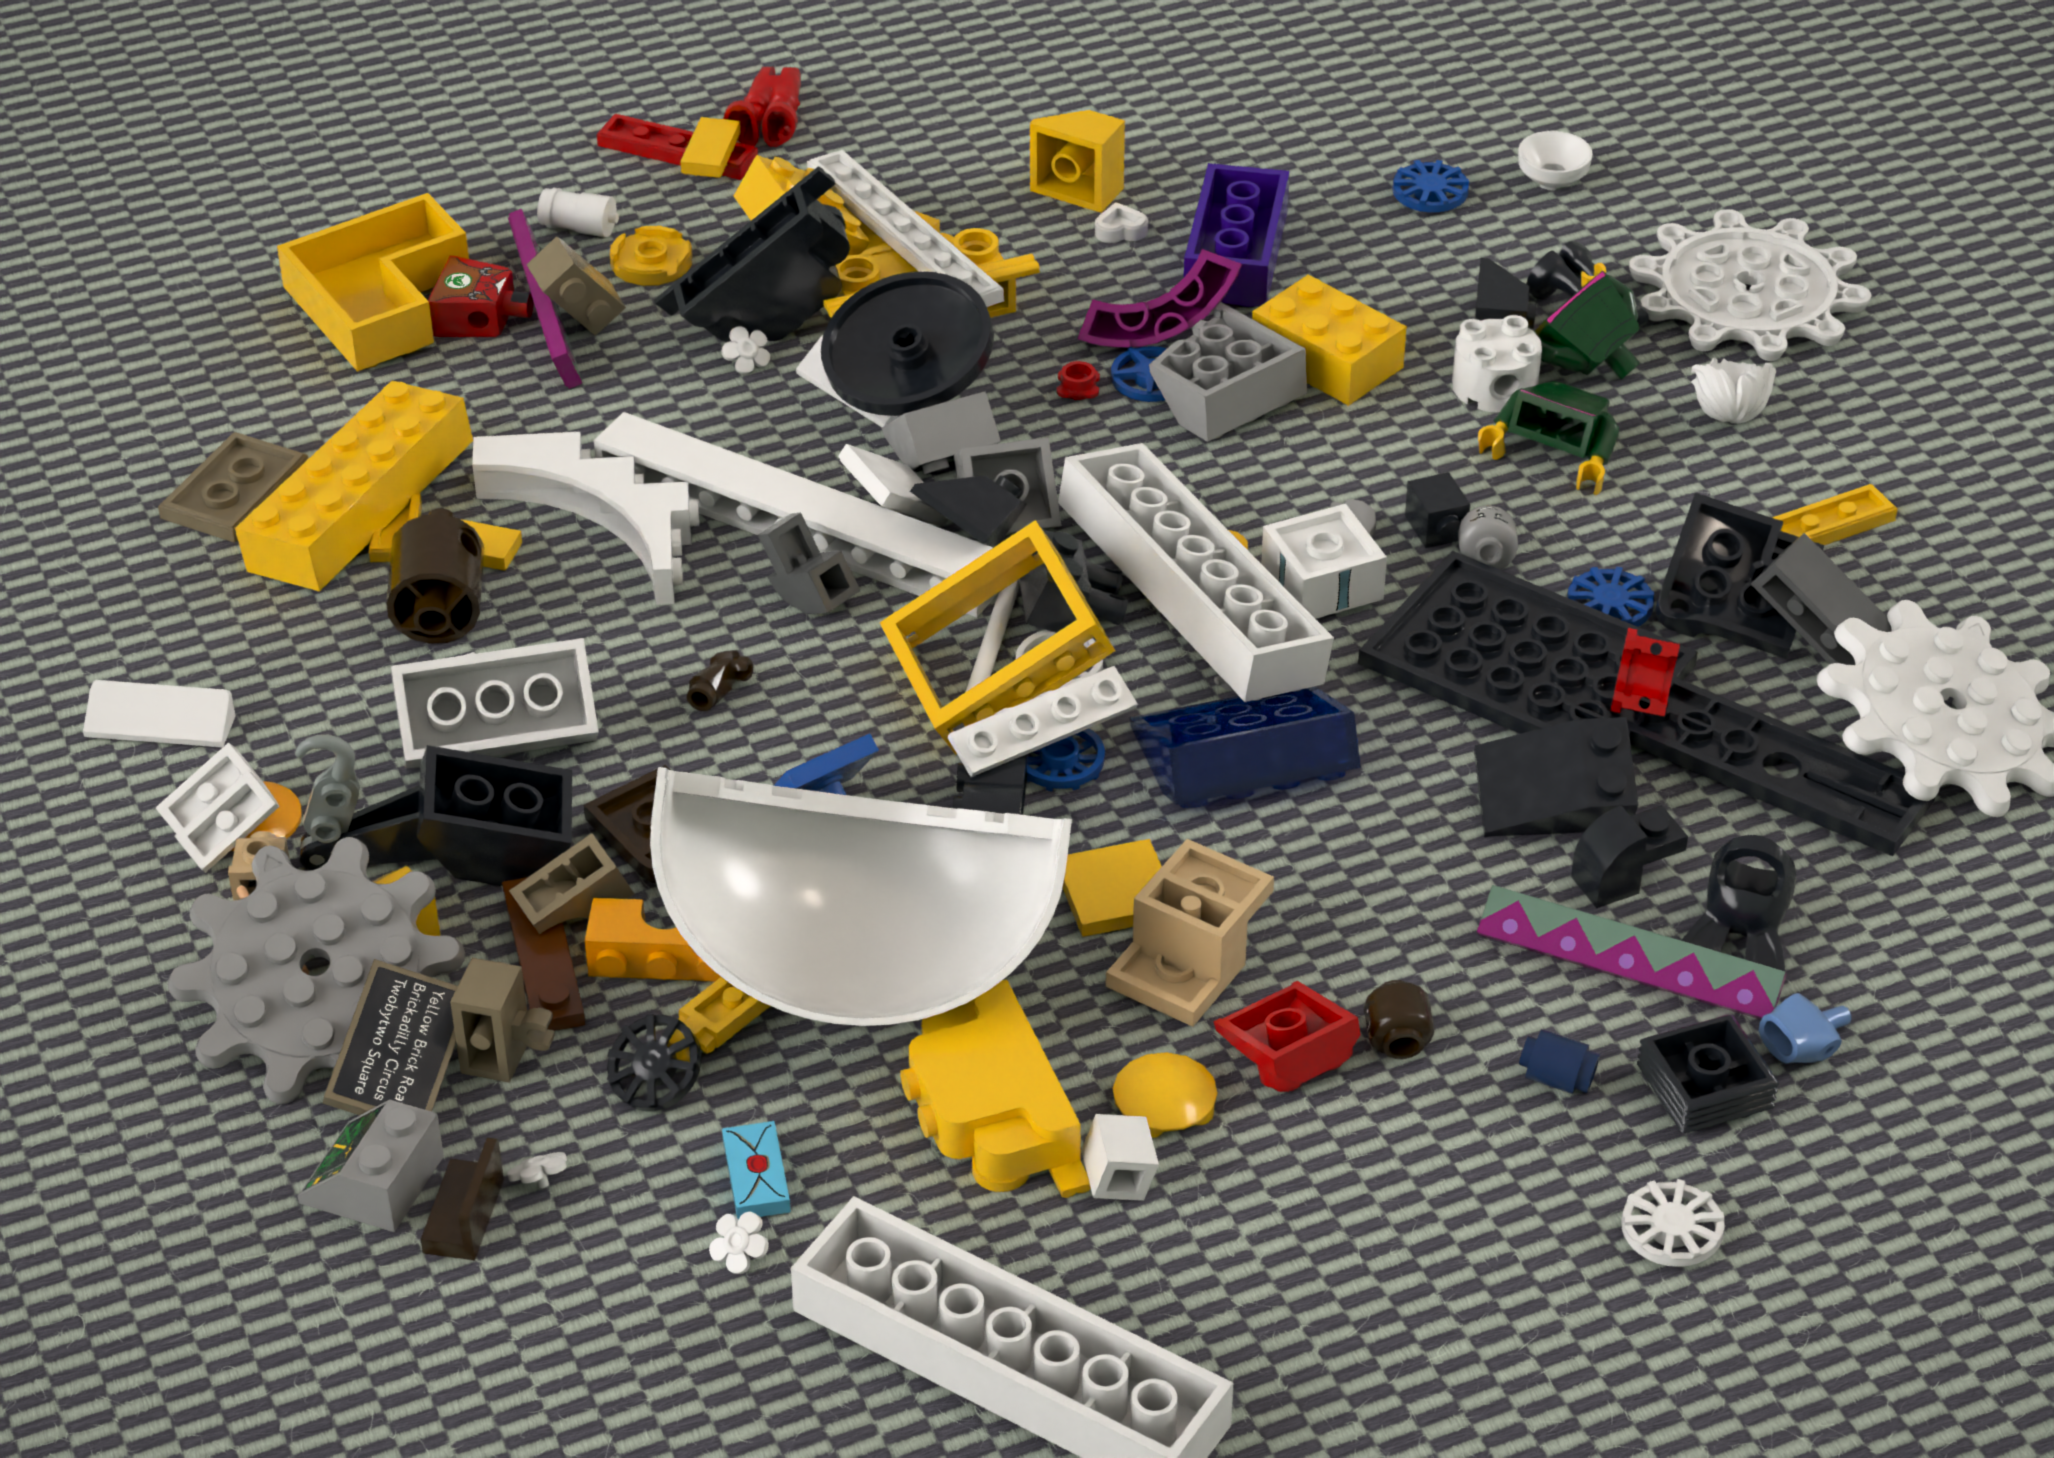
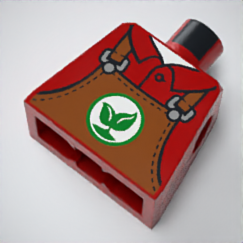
(475, 299)

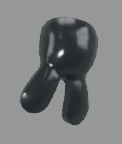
(1747, 900)

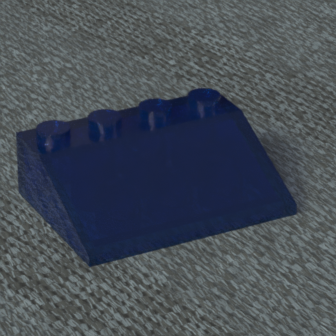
(1247, 745)

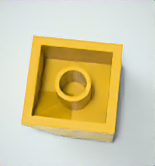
(1078, 158)

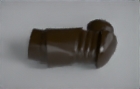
(717, 680)

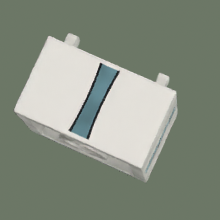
(1325, 560)

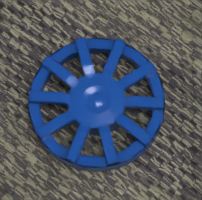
(1430, 187)
(1614, 598)
(1064, 757)

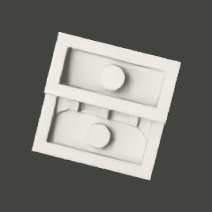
(217, 806)

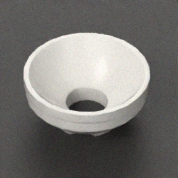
(1554, 158)

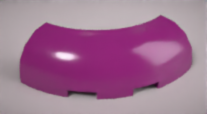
(1167, 315)

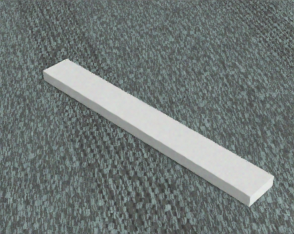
(902, 226)

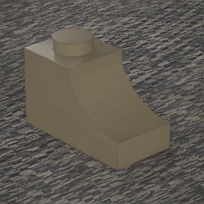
(569, 884)

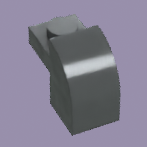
(802, 574)

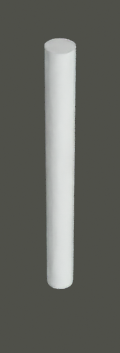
(994, 634)

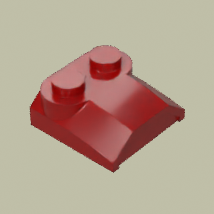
(1292, 1035)

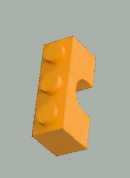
(627, 947)

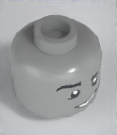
(1488, 536)

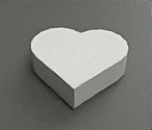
(1121, 223)

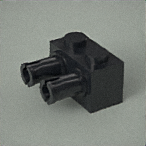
(1100, 586)

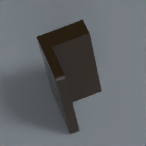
(464, 1205)

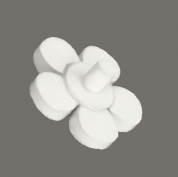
(747, 349)
(537, 1167)
(738, 1241)

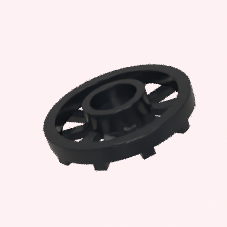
(654, 1062)

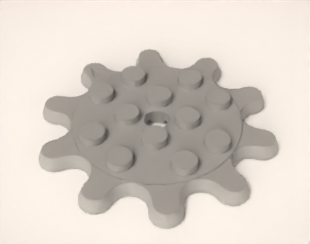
(265, 940)

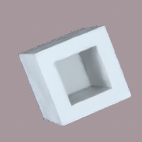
(1119, 1157)

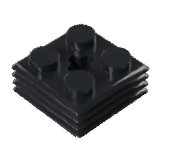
(1707, 1073)

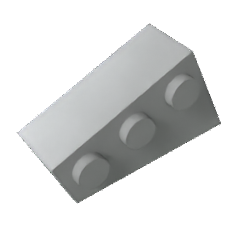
(1228, 373)

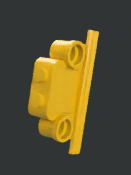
(975, 243)
(994, 1095)

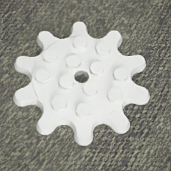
(1789, 293)
(1902, 710)

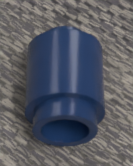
(1559, 1062)

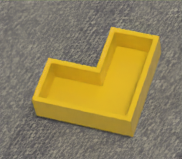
(368, 276)

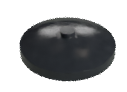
(907, 343)

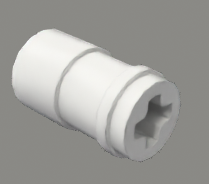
(579, 212)

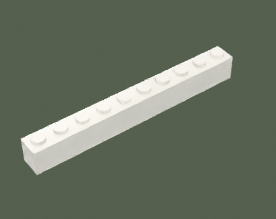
(759, 495)

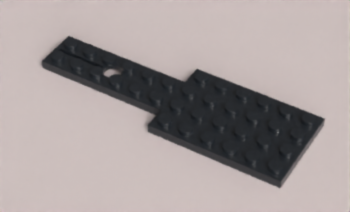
(1549, 660)

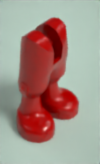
(769, 103)

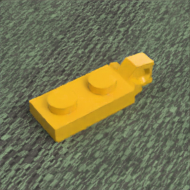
(716, 1016)

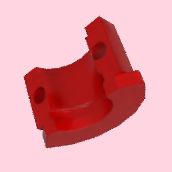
(1644, 674)

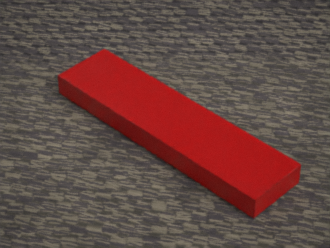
(664, 143)

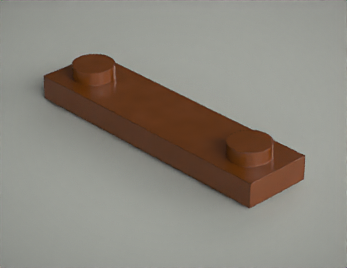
(545, 966)

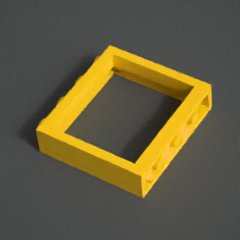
(1033, 673)

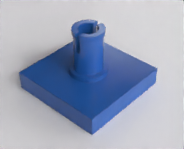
(831, 769)

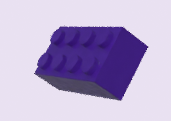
(1243, 220)

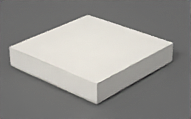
(889, 483)

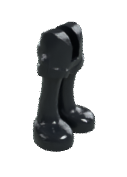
(1564, 273)

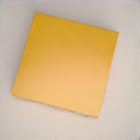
(1105, 882)

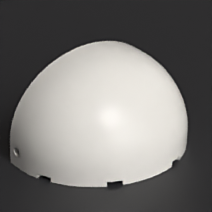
(852, 899)

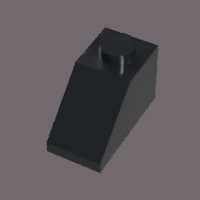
(1502, 294)

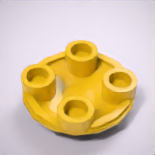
(1167, 1091)

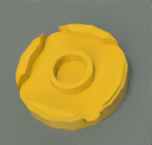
(651, 256)

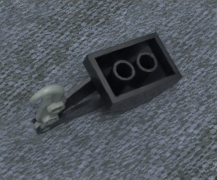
(471, 813)

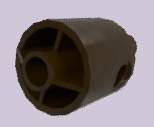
(435, 578)

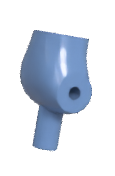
(1801, 1031)

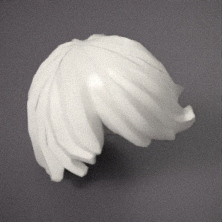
(1732, 389)

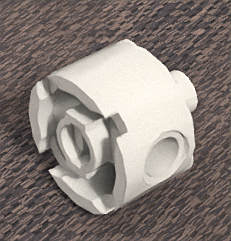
(1495, 360)

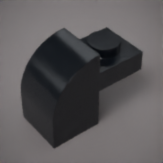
(1617, 846)

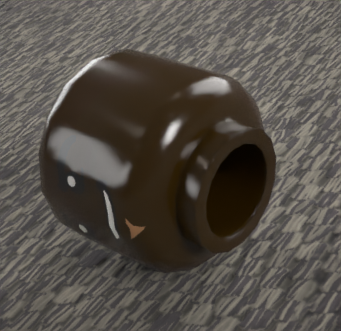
(1399, 1019)

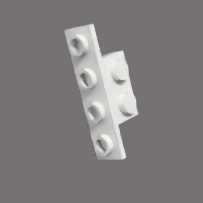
(1042, 721)

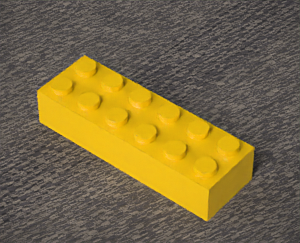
(354, 485)

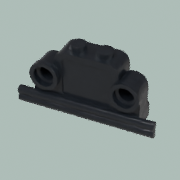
(769, 270)

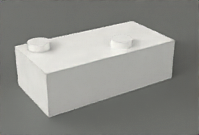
(496, 701)

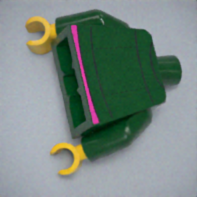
(1592, 327)
(1561, 419)

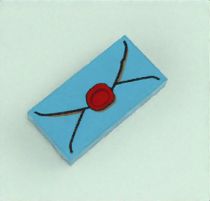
(756, 1169)

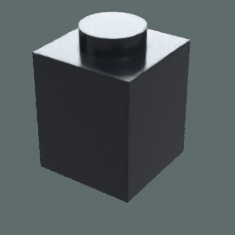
(1435, 509)

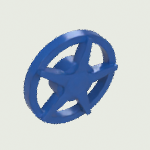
(1140, 373)

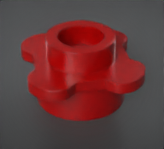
(1078, 381)

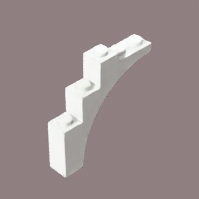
(561, 474)

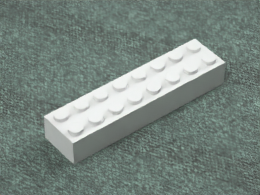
(1195, 572)
(1006, 1342)

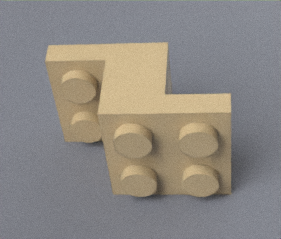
(1189, 932)

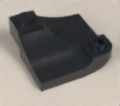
(1713, 572)

